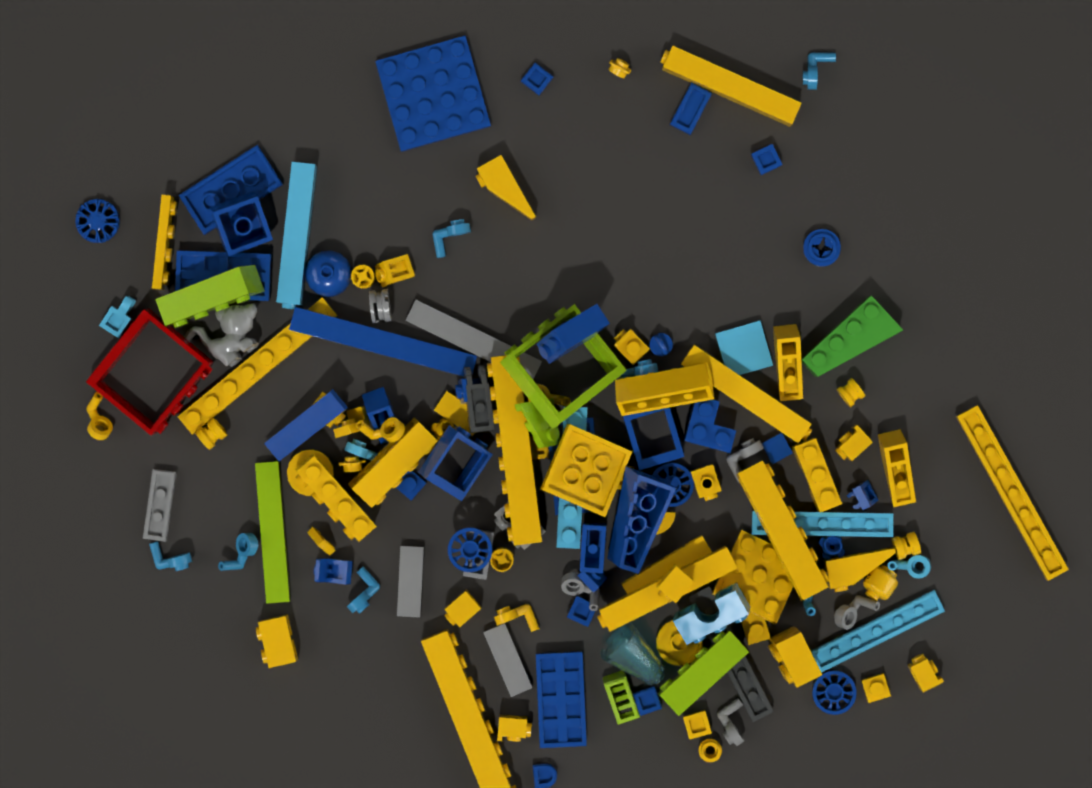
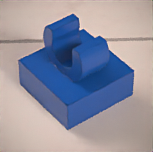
(864, 494)

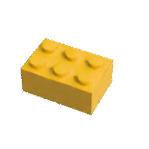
(795, 656)

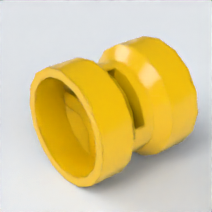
(211, 433)
(906, 545)
(502, 559)

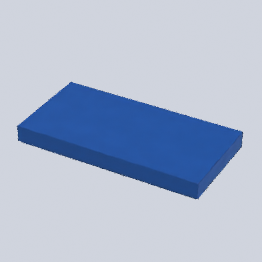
(241, 176)

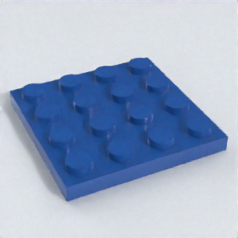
(433, 93)

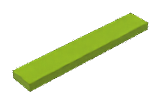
(272, 532)

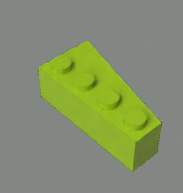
(209, 295)
(703, 672)

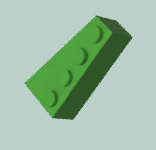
(852, 336)

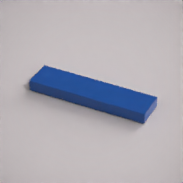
(306, 425)

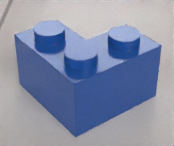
(702, 430)

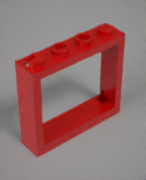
(97, 377)

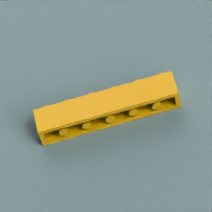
(782, 531)

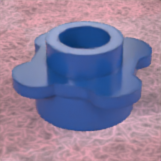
(834, 541)

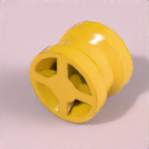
(359, 275)
(850, 392)

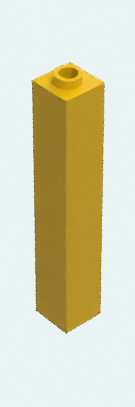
(730, 85)
(751, 396)
(647, 598)

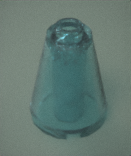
(633, 655)

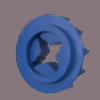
(831, 241)

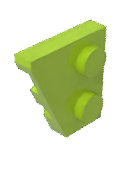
(539, 428)

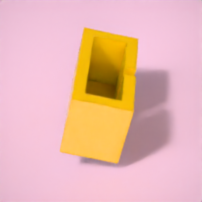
(277, 641)

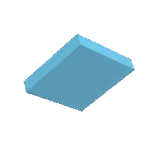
(744, 348)

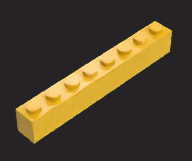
(516, 457)
(466, 710)

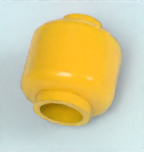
(880, 583)

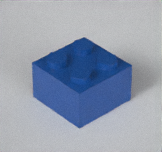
(241, 223)

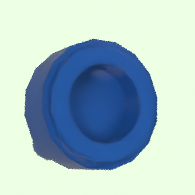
(661, 344)

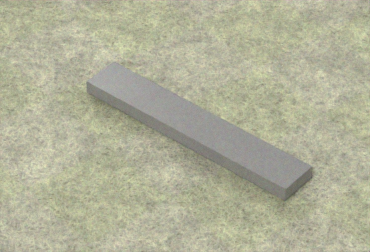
(465, 335)

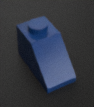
(378, 408)
(593, 547)

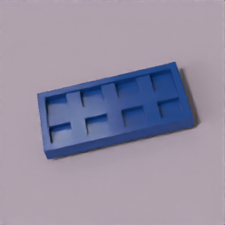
(200, 265)
(561, 699)

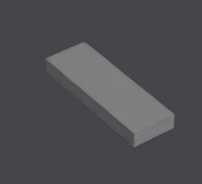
(159, 505)
(410, 581)
(507, 659)

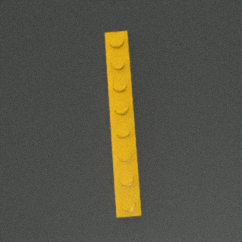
(248, 373)
(1012, 493)

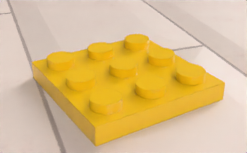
(586, 470)
(758, 576)

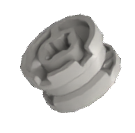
(383, 305)

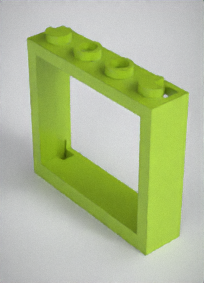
(597, 348)

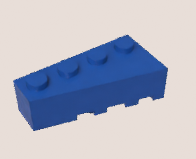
(638, 518)

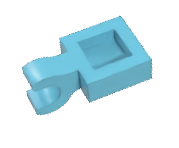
(116, 319)

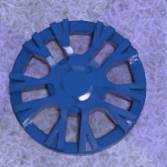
(97, 221)
(675, 481)
(469, 550)
(834, 692)

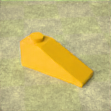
(502, 184)
(788, 362)
(897, 467)
(852, 568)

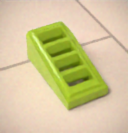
(615, 683)

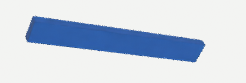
(381, 342)

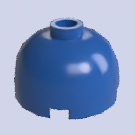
(328, 273)

